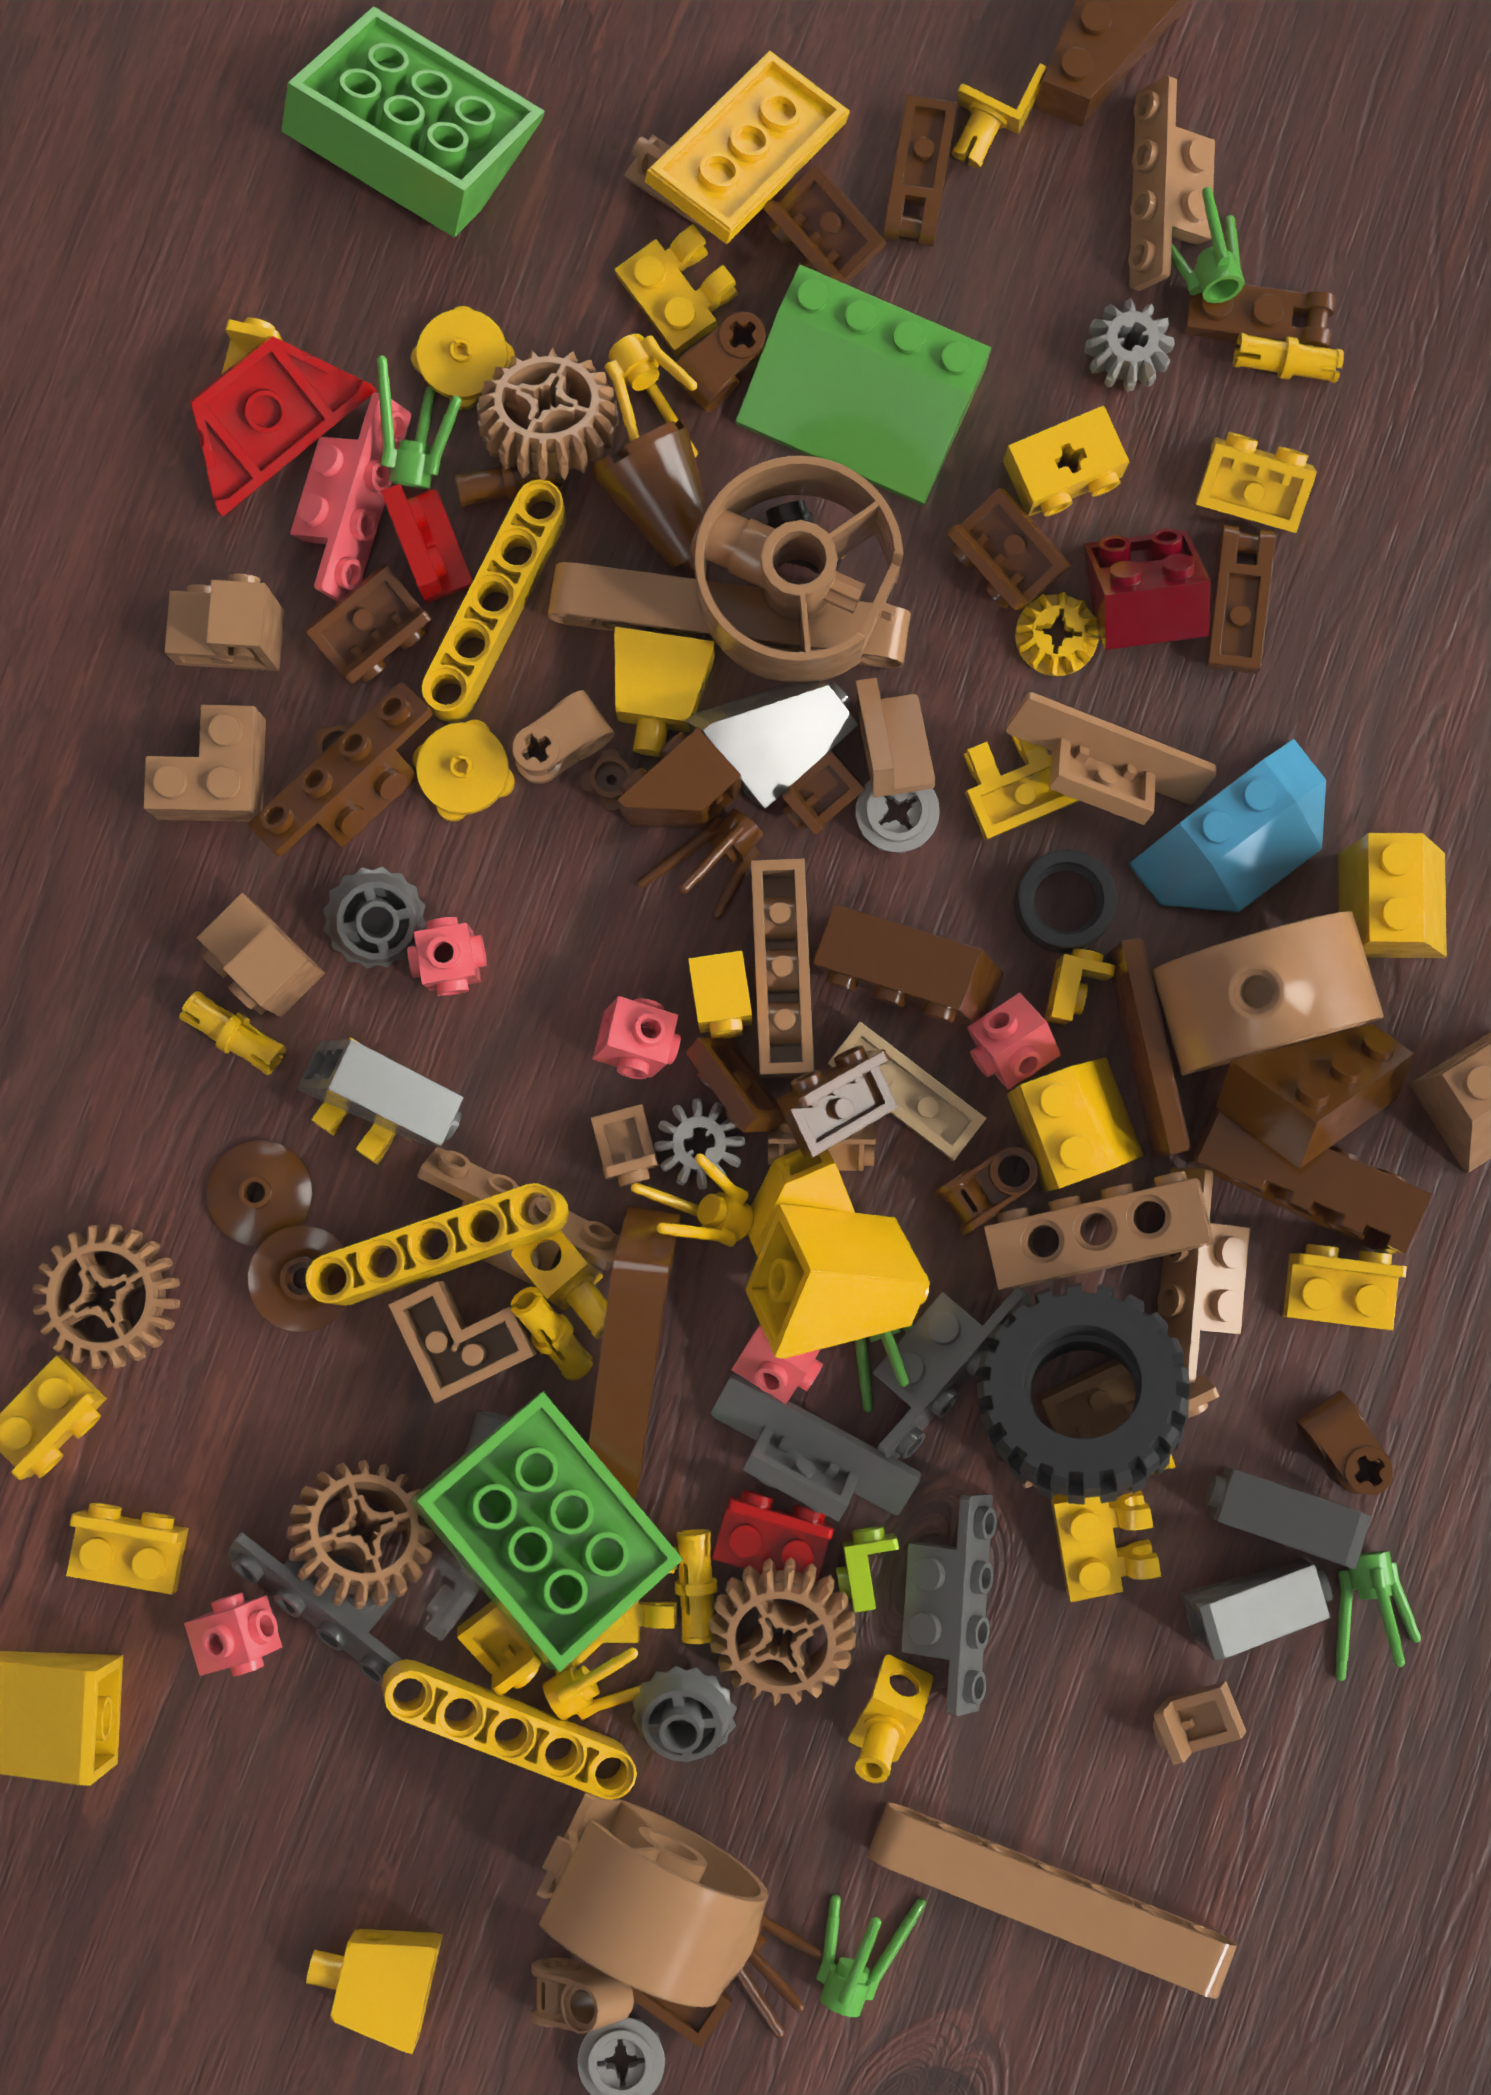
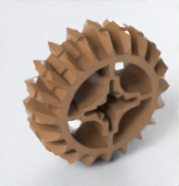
(561, 414)
(93, 1276)
(366, 1556)
(751, 1655)

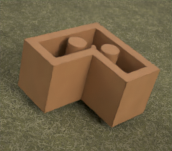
(225, 625)
(222, 781)
(259, 956)
(450, 1352)

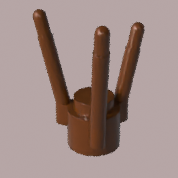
(732, 839)
(771, 1975)

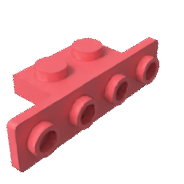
(345, 500)

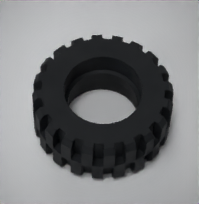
(1096, 1324)

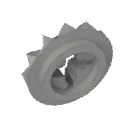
(893, 836)
(603, 2077)

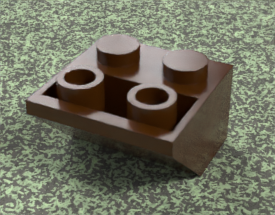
(682, 789)

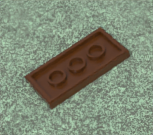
(1148, 1049)

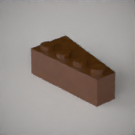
(1330, 1190)

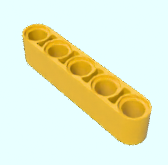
(495, 576)
(412, 1241)
(524, 1750)

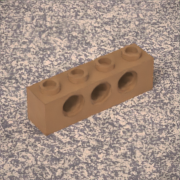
(782, 968)
(1184, 1229)

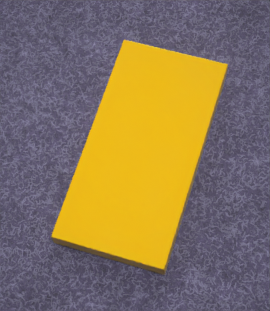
(747, 147)

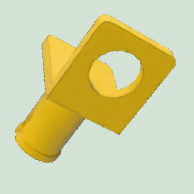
(989, 116)
(568, 1283)
(889, 1719)

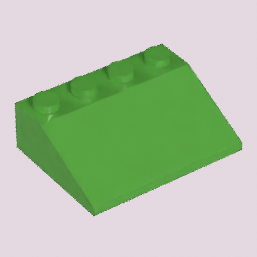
(409, 120)
(862, 384)
(546, 1532)

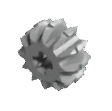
(1145, 357)
(685, 1132)

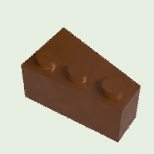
(1099, 50)
(907, 966)
(1314, 1090)

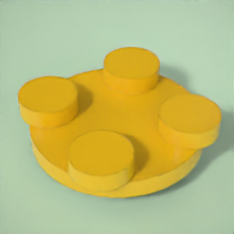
(461, 353)
(463, 769)

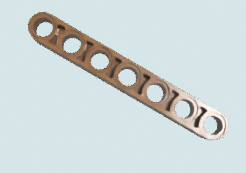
(670, 605)
(1052, 1900)

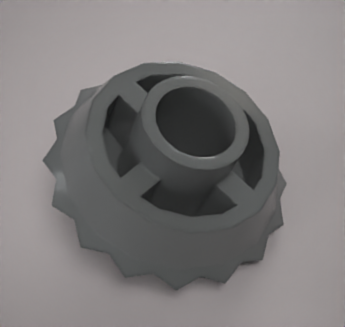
(367, 905)
(684, 1714)

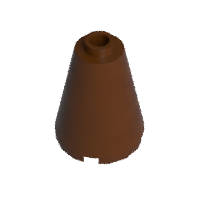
(658, 489)

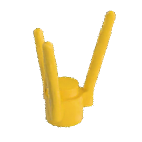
(636, 364)
(722, 1215)
(573, 1688)

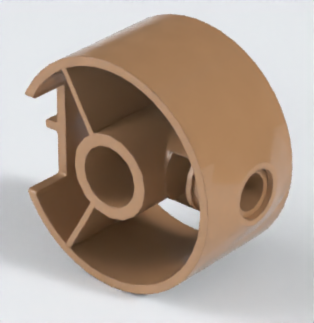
(757, 551)
(1266, 991)
(651, 1902)

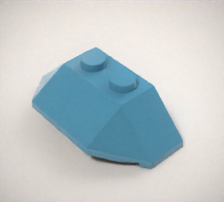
(1240, 837)

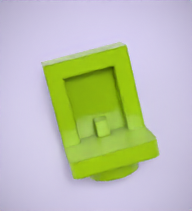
(855, 1577)

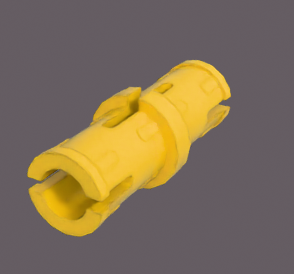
(1288, 357)
(232, 1032)
(551, 1333)
(695, 1585)

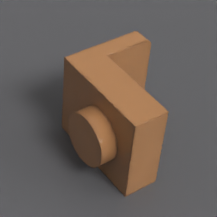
(625, 1145)
(1197, 1721)

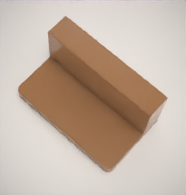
(893, 741)

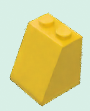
(1395, 894)
(1074, 1123)
(833, 1279)
(59, 1715)

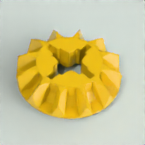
(1037, 647)

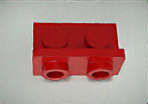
(428, 542)
(758, 1531)

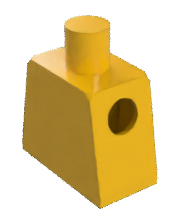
(659, 683)
(380, 1983)

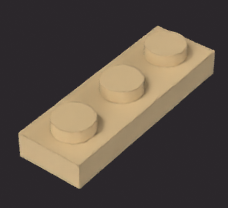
(921, 1099)

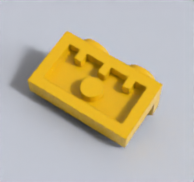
(1256, 482)
(1342, 1289)
(45, 1416)
(126, 1549)

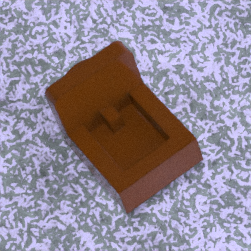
(821, 793)

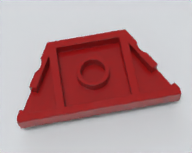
(267, 415)

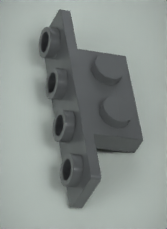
(938, 1359)
(810, 1455)
(948, 1602)
(336, 1625)

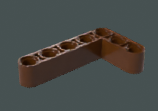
(631, 1343)

